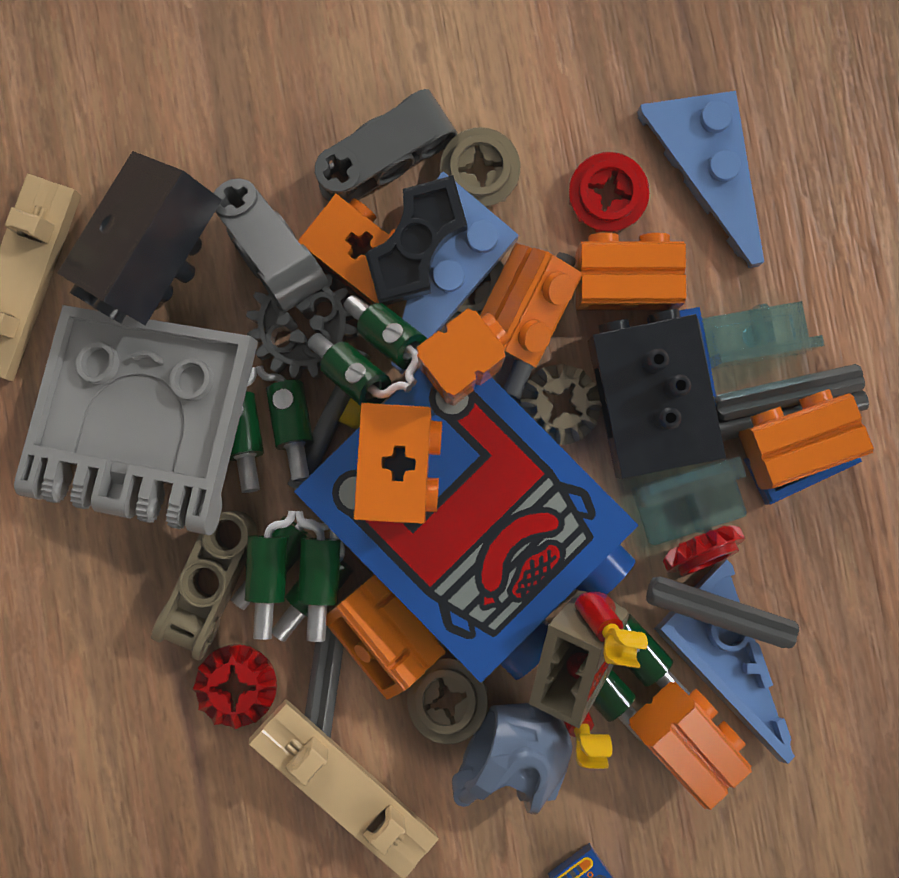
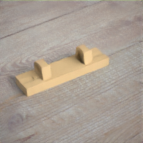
(27, 265)
(343, 788)

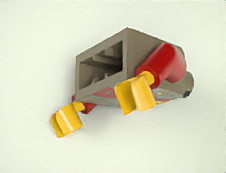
(575, 663)

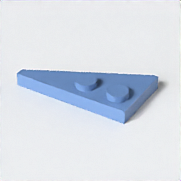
(709, 149)
(459, 266)
(730, 665)

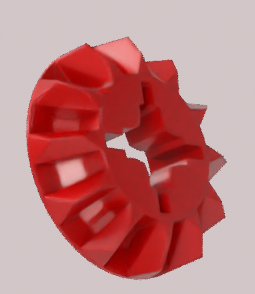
(629, 184)
(704, 550)
(251, 668)

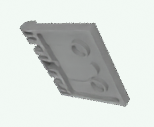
(133, 408)

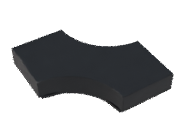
(428, 221)

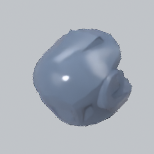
(518, 750)

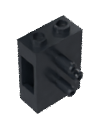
(140, 239)
(643, 413)

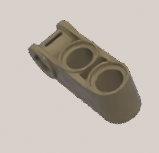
(191, 614)

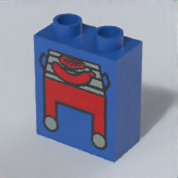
(508, 533)

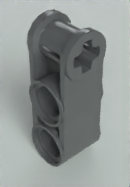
(385, 147)
(268, 245)

